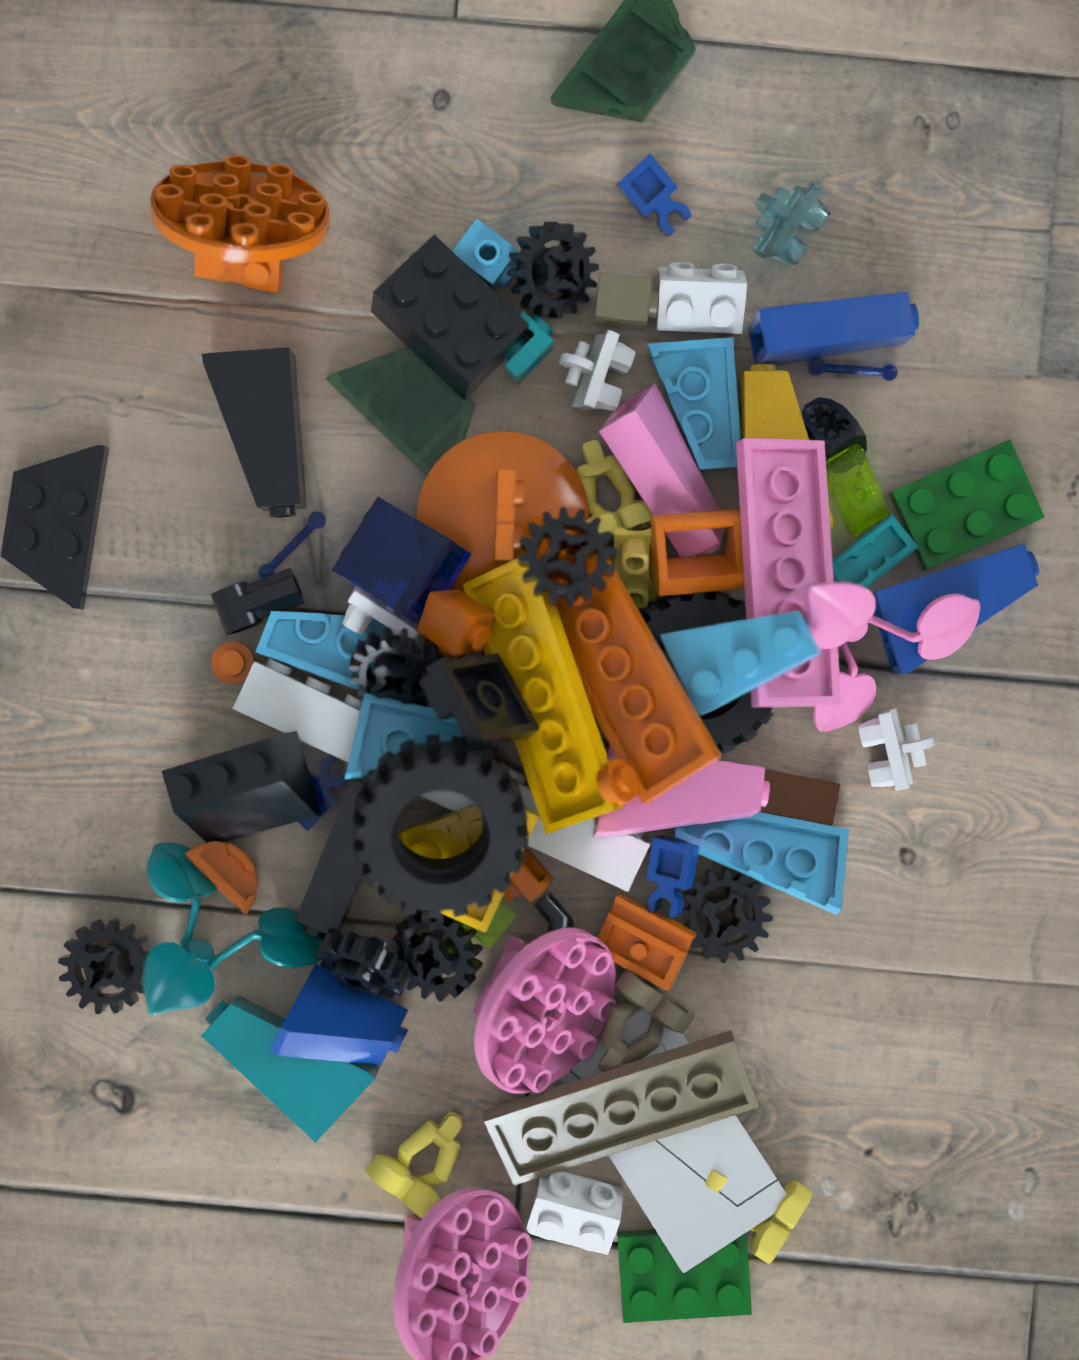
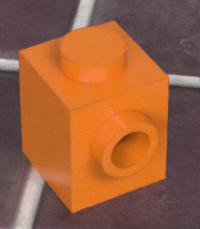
(456, 622)

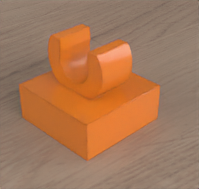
(530, 880)

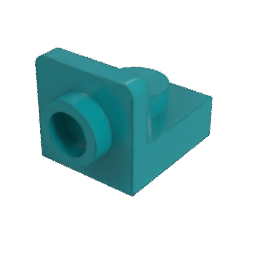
(527, 355)

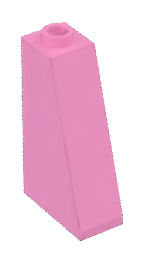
(661, 466)
(712, 795)

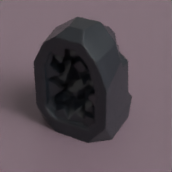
(834, 424)

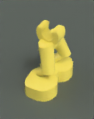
(631, 514)
(394, 1173)
(773, 1231)

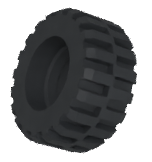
(737, 719)
(449, 881)

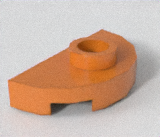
(228, 870)

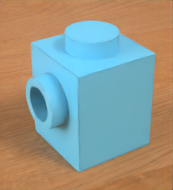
(486, 255)

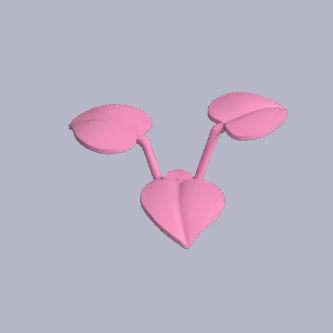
(841, 613)

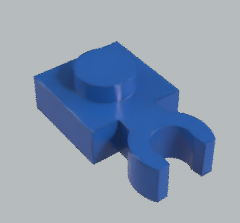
(649, 190)
(673, 868)

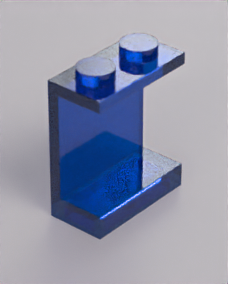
(400, 559)

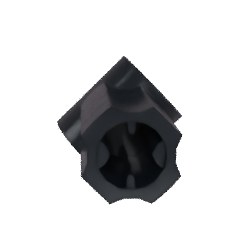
(247, 603)

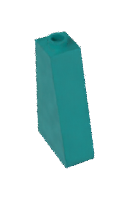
(303, 1088)

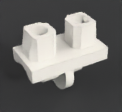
(604, 355)
(365, 607)
(896, 768)

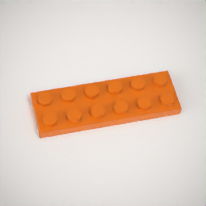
(634, 688)

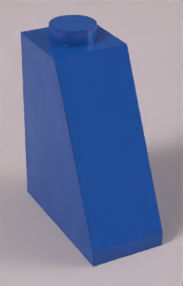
(339, 1023)

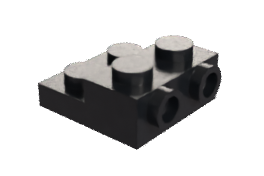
(480, 698)

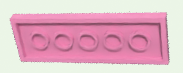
(786, 550)

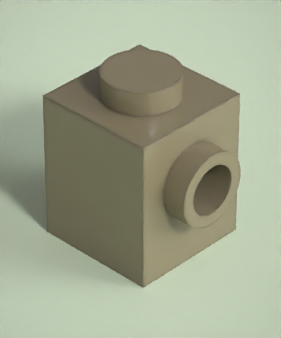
(625, 301)

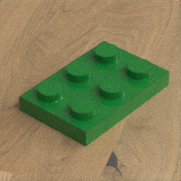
(967, 504)
(659, 1291)

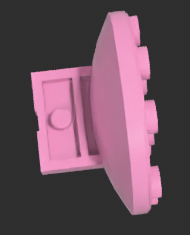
(542, 1009)
(461, 1276)

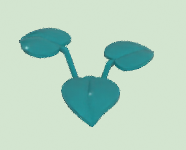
(181, 975)

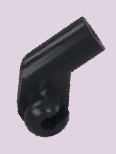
(554, 913)

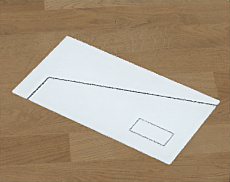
(672, 1172)

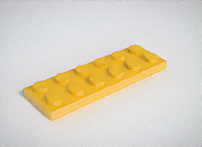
(567, 749)

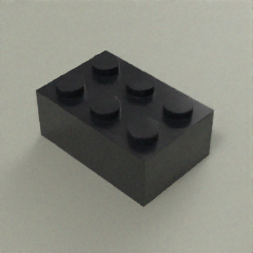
(448, 316)

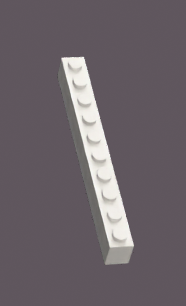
(331, 724)

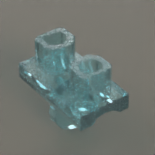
(783, 216)

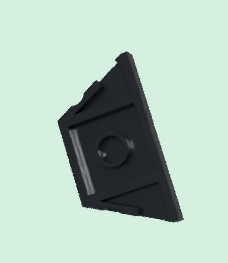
(56, 520)

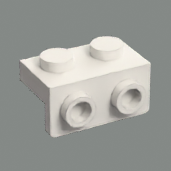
(701, 298)
(576, 1211)

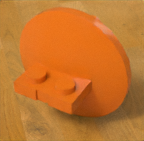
(240, 220)
(491, 491)

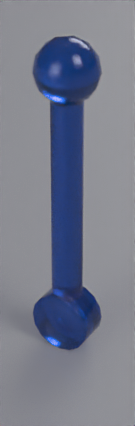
(817, 367)
(316, 521)

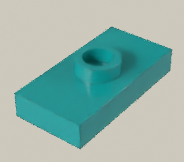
(873, 553)

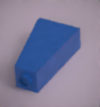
(831, 328)
(991, 579)

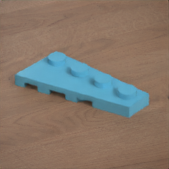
(779, 851)

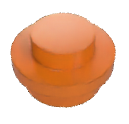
(232, 662)
(617, 781)

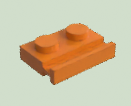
(646, 941)

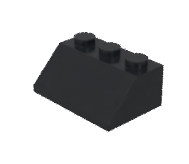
(244, 789)

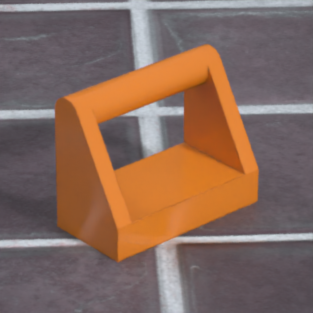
(696, 573)

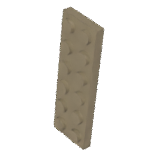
(621, 1108)

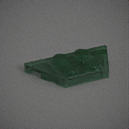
(628, 62)
(407, 405)

